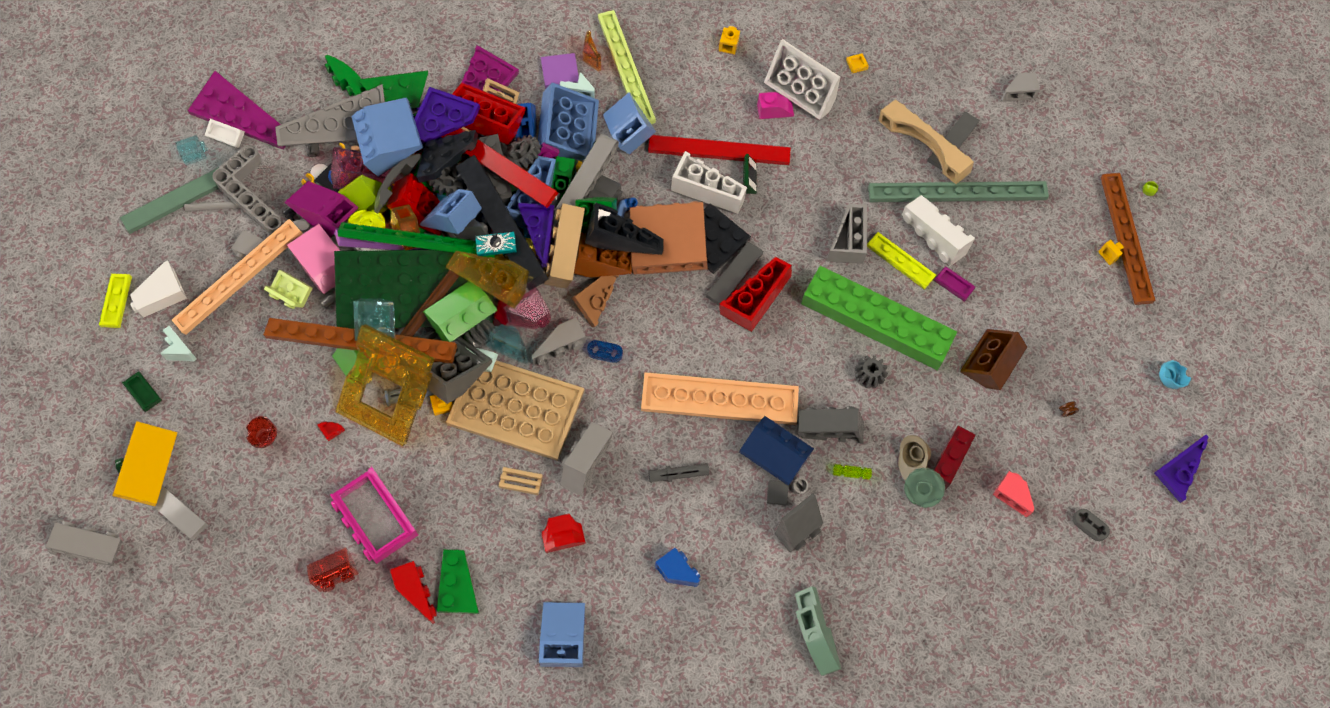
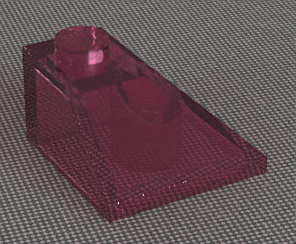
(530, 312)

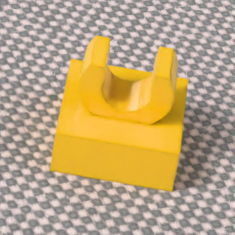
(1111, 251)
(440, 406)

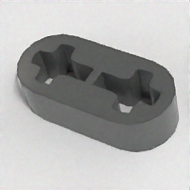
(1091, 525)

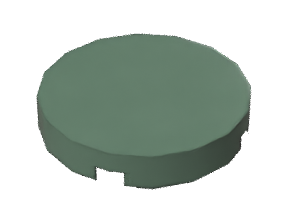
(924, 487)

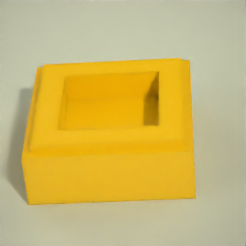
(857, 63)

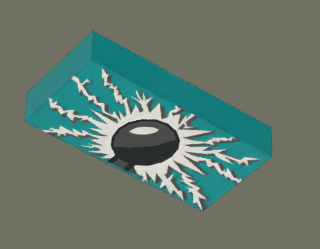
(496, 244)

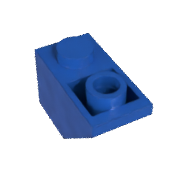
(675, 569)

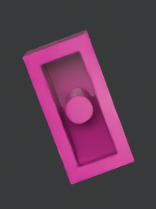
(774, 106)

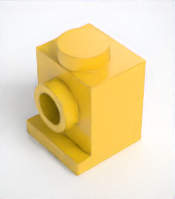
(730, 37)

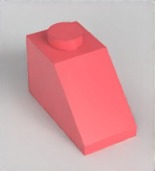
(1015, 493)

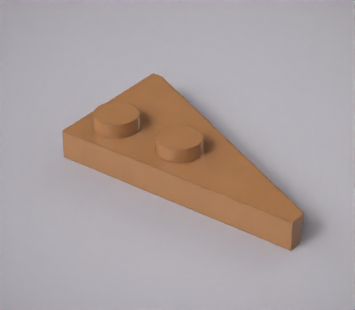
(593, 298)

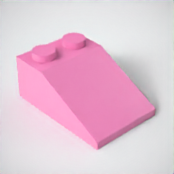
(316, 256)

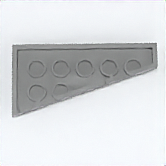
(329, 124)

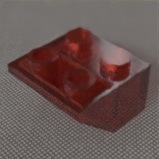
(332, 570)

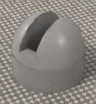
(802, 482)

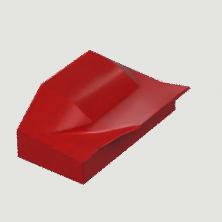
(562, 533)

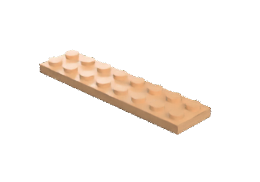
(719, 398)

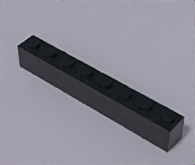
(499, 218)

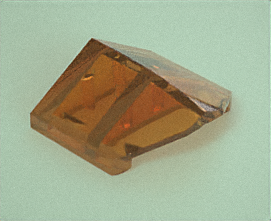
(590, 52)

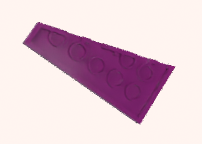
(487, 65)
(228, 105)

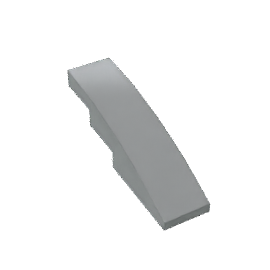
(179, 514)

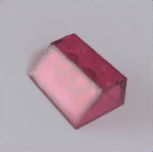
(348, 166)

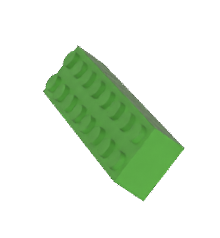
(879, 318)

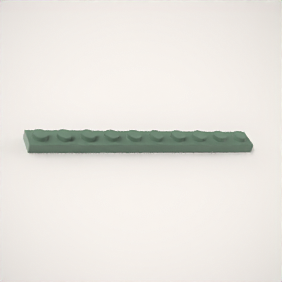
(959, 192)

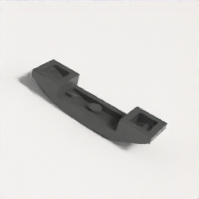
(404, 167)

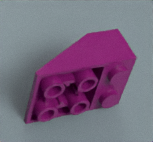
(321, 206)

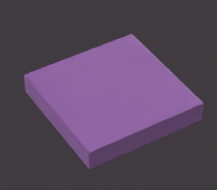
(559, 68)

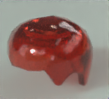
(261, 432)

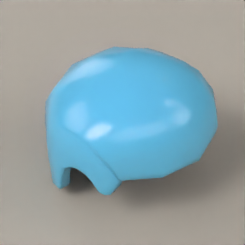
(1174, 375)

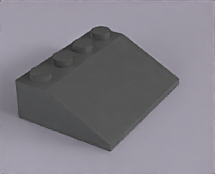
(454, 379)

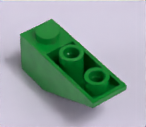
(563, 174)

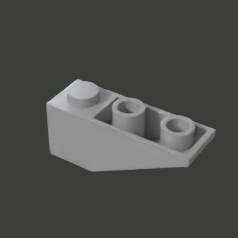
(563, 339)

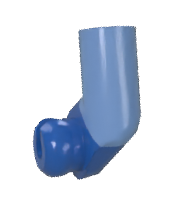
(625, 205)

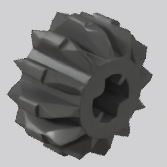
(479, 334)
(863, 371)

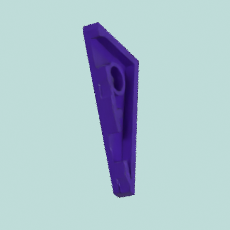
(539, 225)
(1179, 472)

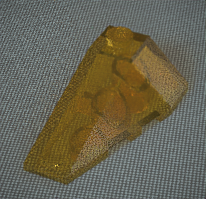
(496, 277)

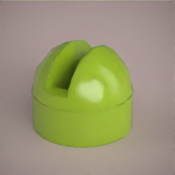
(1150, 188)

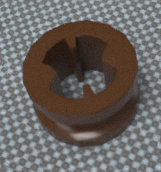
(1069, 409)

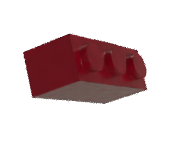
(953, 454)

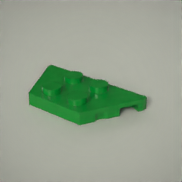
(399, 86)

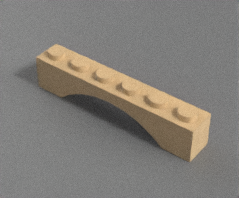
(901, 120)

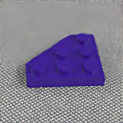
(443, 114)

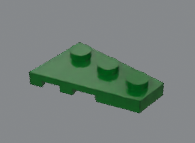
(456, 587)

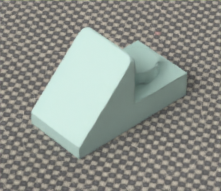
(583, 86)
(177, 350)

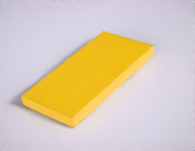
(145, 464)

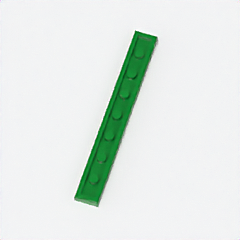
(407, 238)

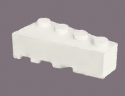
(707, 185)
(937, 230)

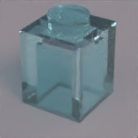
(191, 150)

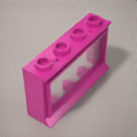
(373, 516)

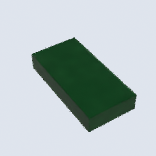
(142, 391)

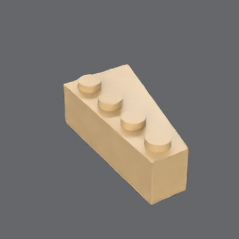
(564, 245)

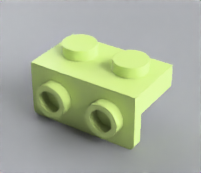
(289, 289)

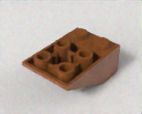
(600, 262)

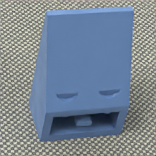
(628, 124)
(453, 212)
(562, 635)

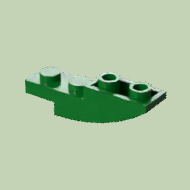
(344, 76)

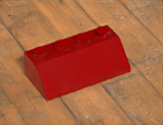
(494, 115)

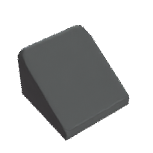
(777, 492)

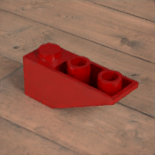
(410, 585)

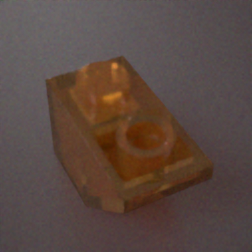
(405, 220)

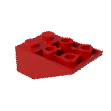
(411, 192)

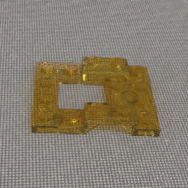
(397, 363)

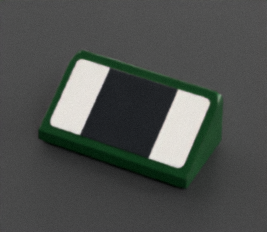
(750, 174)

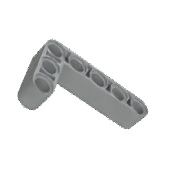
(244, 195)

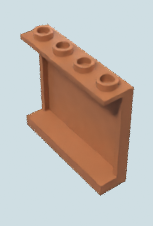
(683, 235)

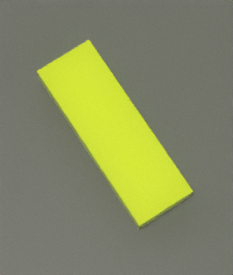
(115, 300)

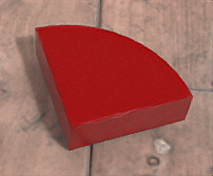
(330, 429)

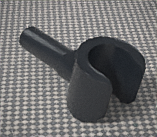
(289, 213)

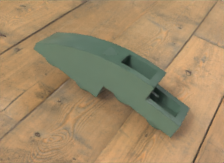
(815, 633)

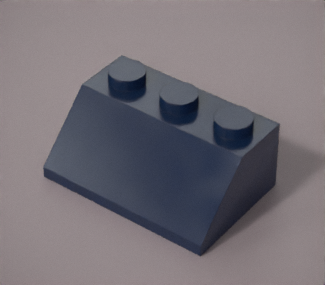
(776, 450)

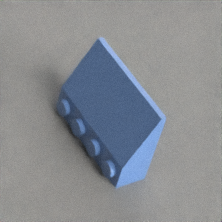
(568, 121)
(386, 134)

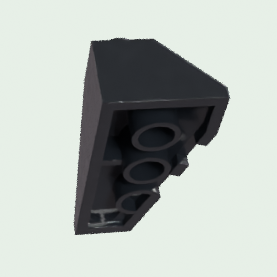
(613, 232)

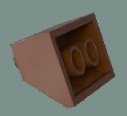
(994, 358)

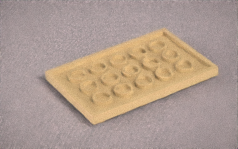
(518, 409)

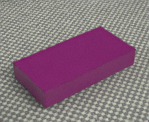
(955, 283)

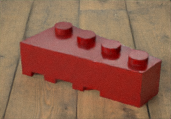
(756, 296)

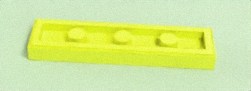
(901, 260)

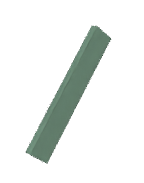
(169, 202)

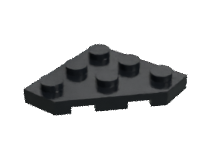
(443, 153)
(722, 238)

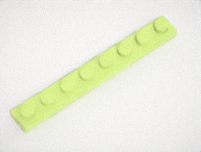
(624, 62)

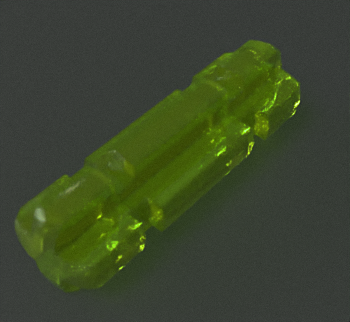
(852, 471)

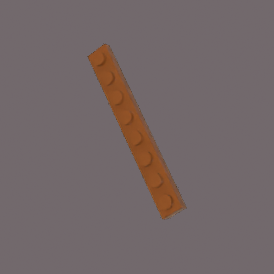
(1127, 236)

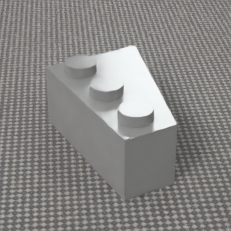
(584, 457)
(83, 543)

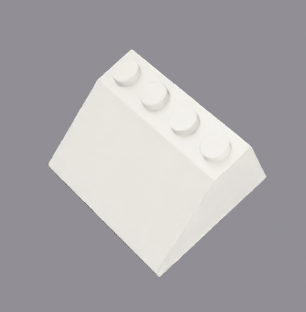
(802, 80)

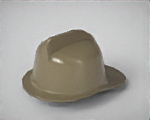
(913, 455)

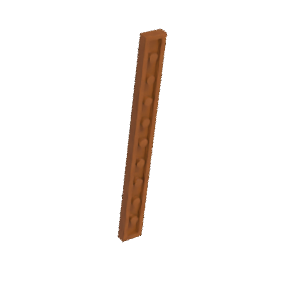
(345, 338)

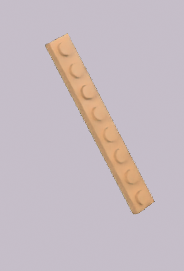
(236, 277)

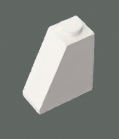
(158, 291)

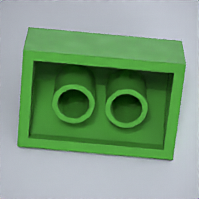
(459, 311)

